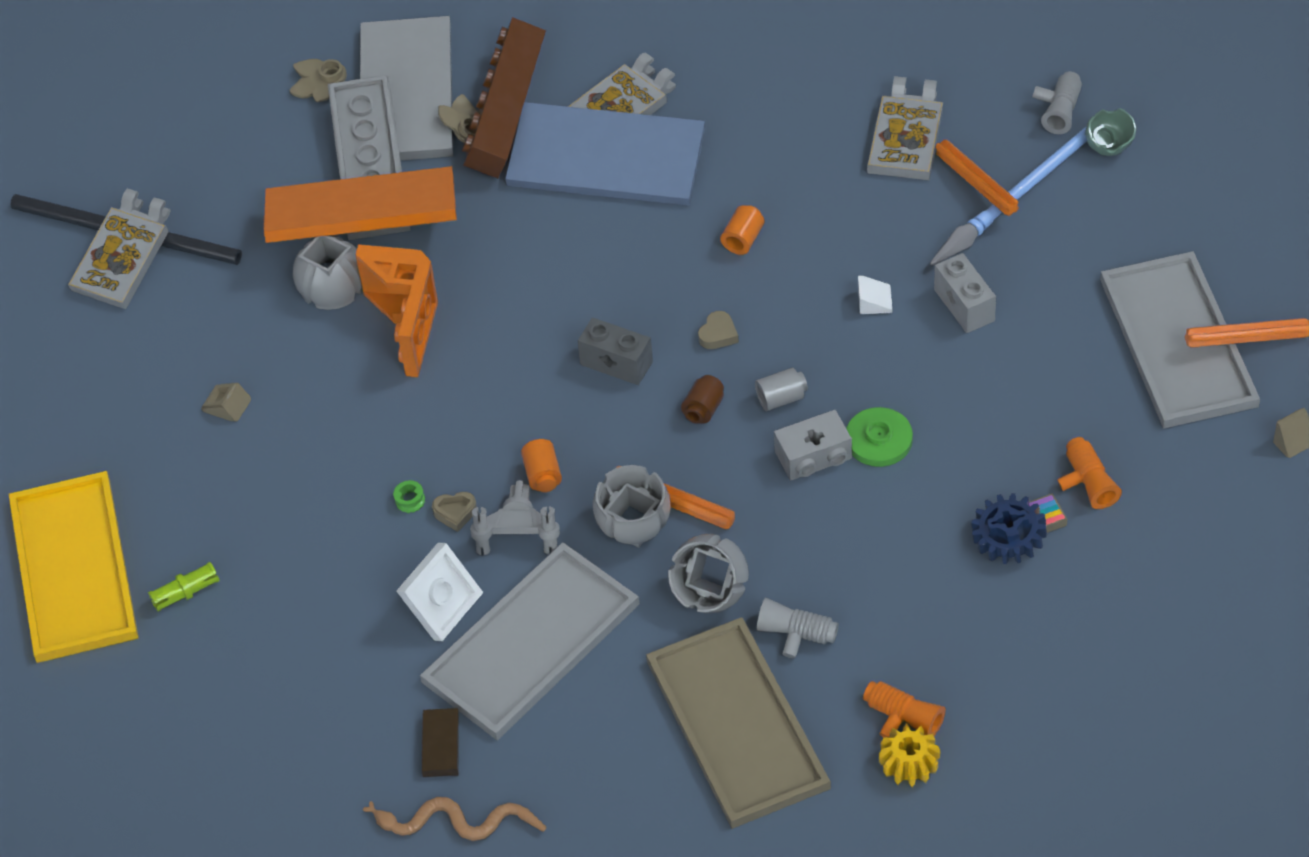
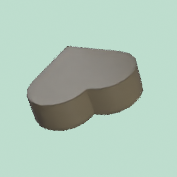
(718, 331)
(454, 510)

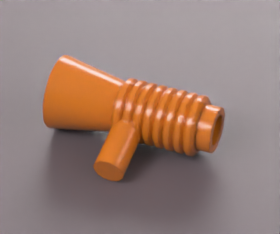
(1089, 470)
(903, 707)

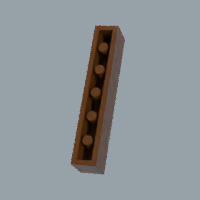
(504, 98)

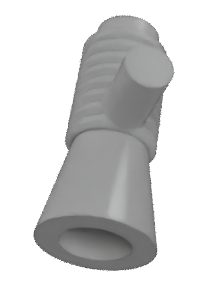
(1063, 99)
(798, 625)

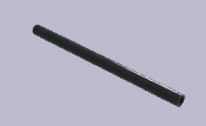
(94, 221)

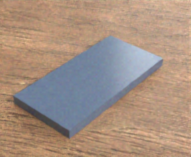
(606, 153)

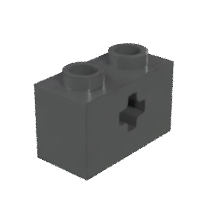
(615, 351)

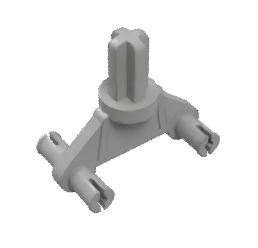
(515, 518)

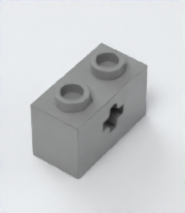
(965, 293)
(813, 445)

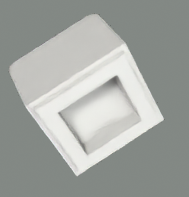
(874, 296)

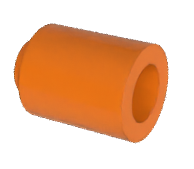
(742, 229)
(541, 465)

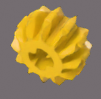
(909, 755)

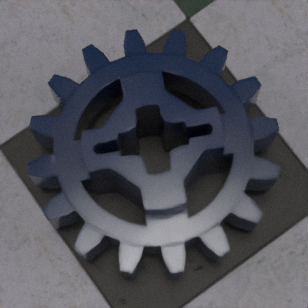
(1009, 528)

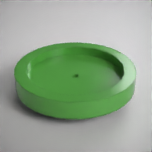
(880, 436)

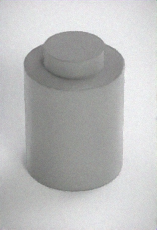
(780, 388)

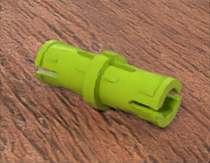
(183, 586)

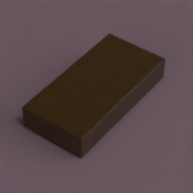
(440, 742)

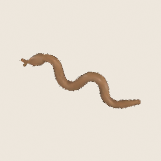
(388, 821)

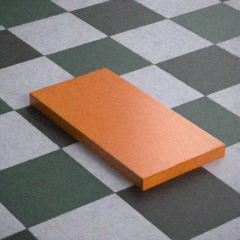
(359, 204)

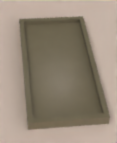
(738, 722)

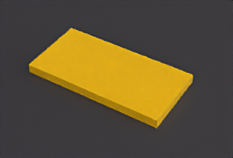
(72, 567)

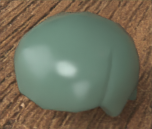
(1110, 132)

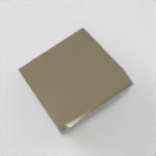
(227, 401)
(1292, 433)

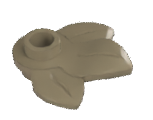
(316, 77)
(458, 116)

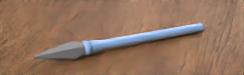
(965, 235)

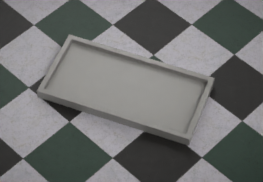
(420, 79)
(1154, 310)
(529, 640)

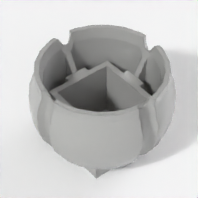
(329, 286)
(635, 488)
(688, 568)

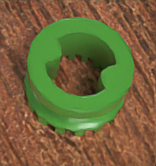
(409, 505)

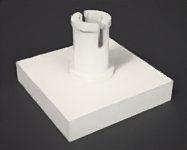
(439, 591)

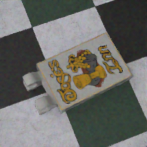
(630, 89)
(906, 132)
(121, 251)

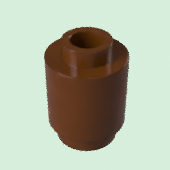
(703, 399)

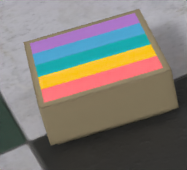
(1053, 512)

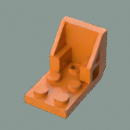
(405, 291)

